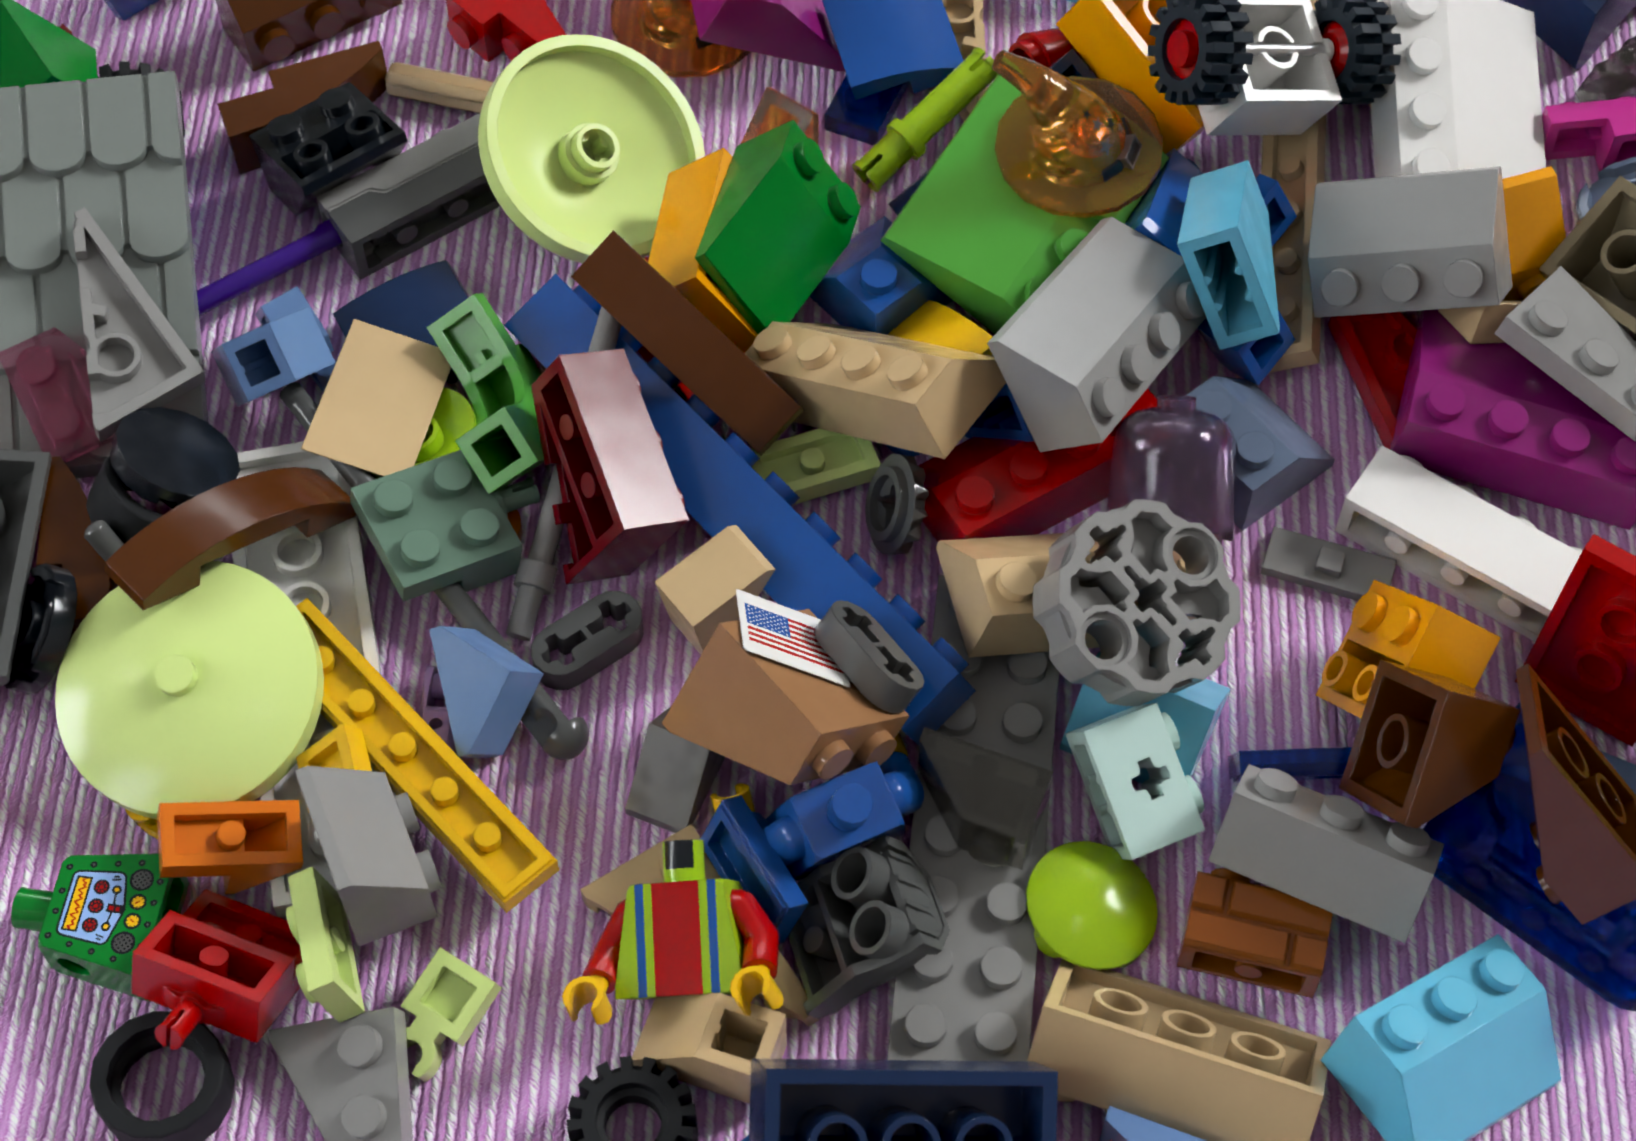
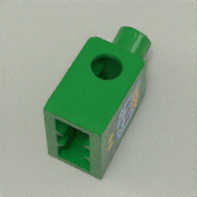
(99, 915)

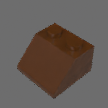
(1425, 744)

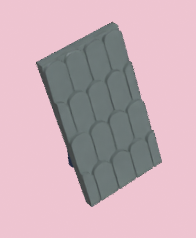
(123, 159)

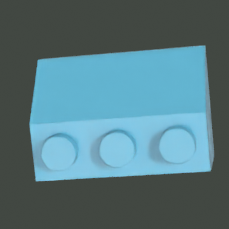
(1450, 1049)

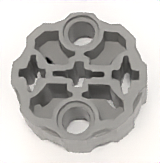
(1144, 639)

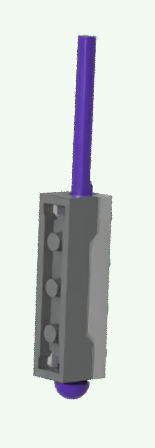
(382, 213)

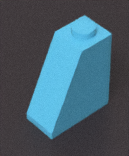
(1230, 254)

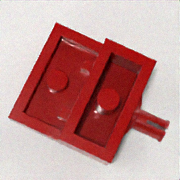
(217, 968)

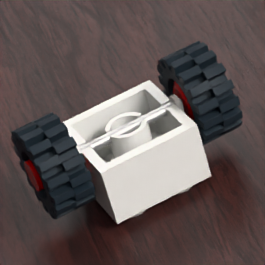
(1271, 61)

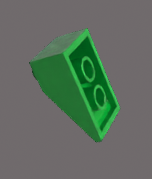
(776, 225)

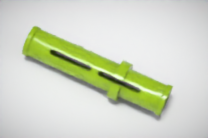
(909, 136)

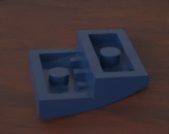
(408, 303)

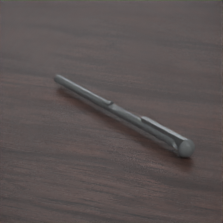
(543, 718)

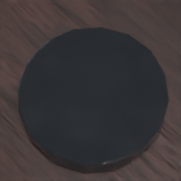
(171, 455)
(44, 628)

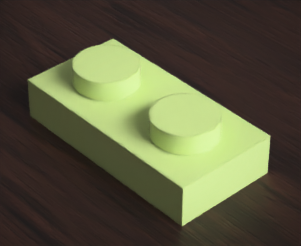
(819, 462)
(325, 943)

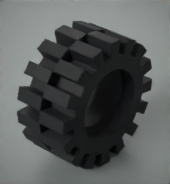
(632, 1085)

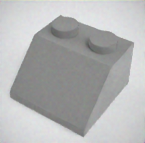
(370, 850)

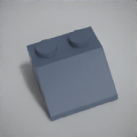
(1271, 448)

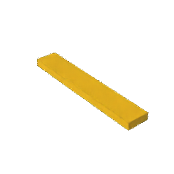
(439, 784)

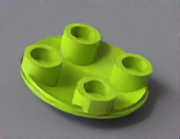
(1091, 906)

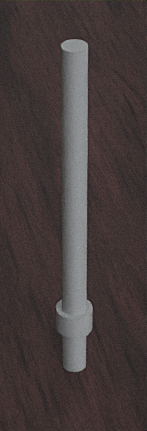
(536, 573)

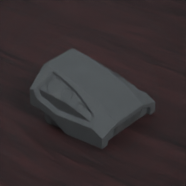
(864, 923)

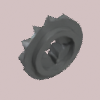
(896, 504)

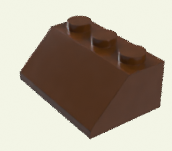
(278, 28)

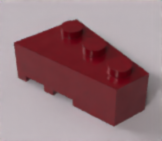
(608, 464)

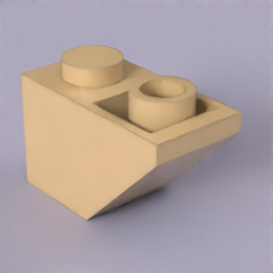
(711, 1041)

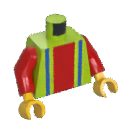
(681, 941)

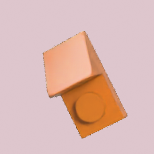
(230, 839)

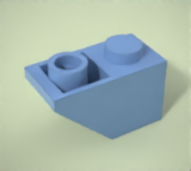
(273, 356)

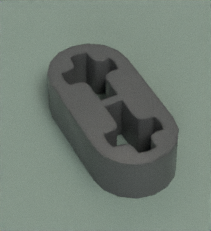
(587, 640)
(869, 657)

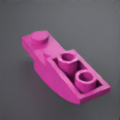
(1591, 129)

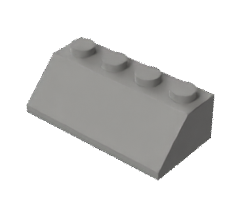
(1096, 335)

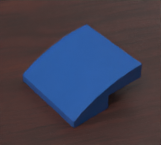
(893, 43)

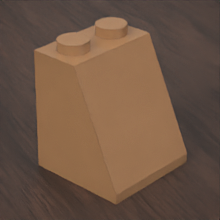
(778, 715)

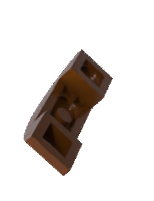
(170, 551)

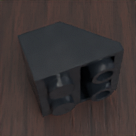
(324, 145)

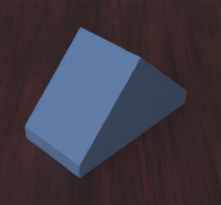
(482, 689)

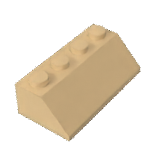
(878, 384)
(993, 591)
(1178, 1058)

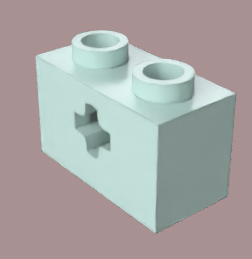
(1112, 755)

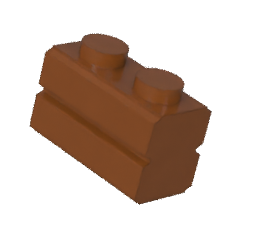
(1254, 934)

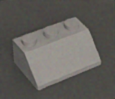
(1409, 243)
(1326, 851)

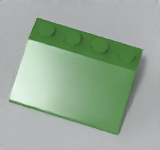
(975, 231)

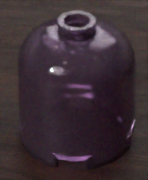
(1179, 460)

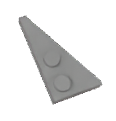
(130, 345)
(351, 1074)

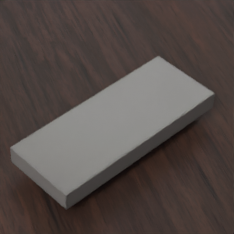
(1324, 564)

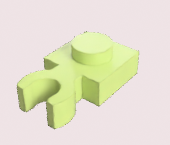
(446, 1003)

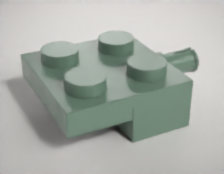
(441, 525)

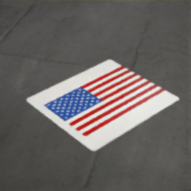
(785, 637)

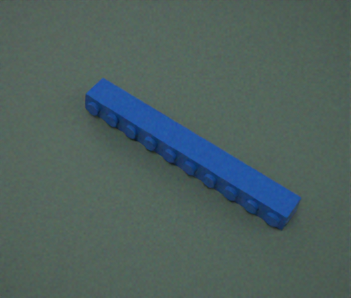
(726, 491)

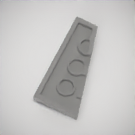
(1577, 346)

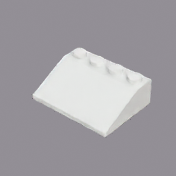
(1460, 90)

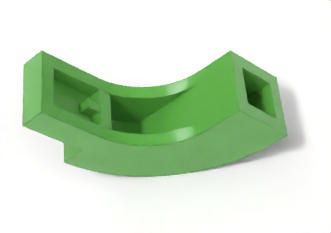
(499, 387)

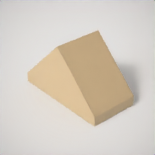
(704, 584)

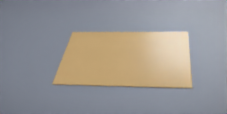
(378, 400)

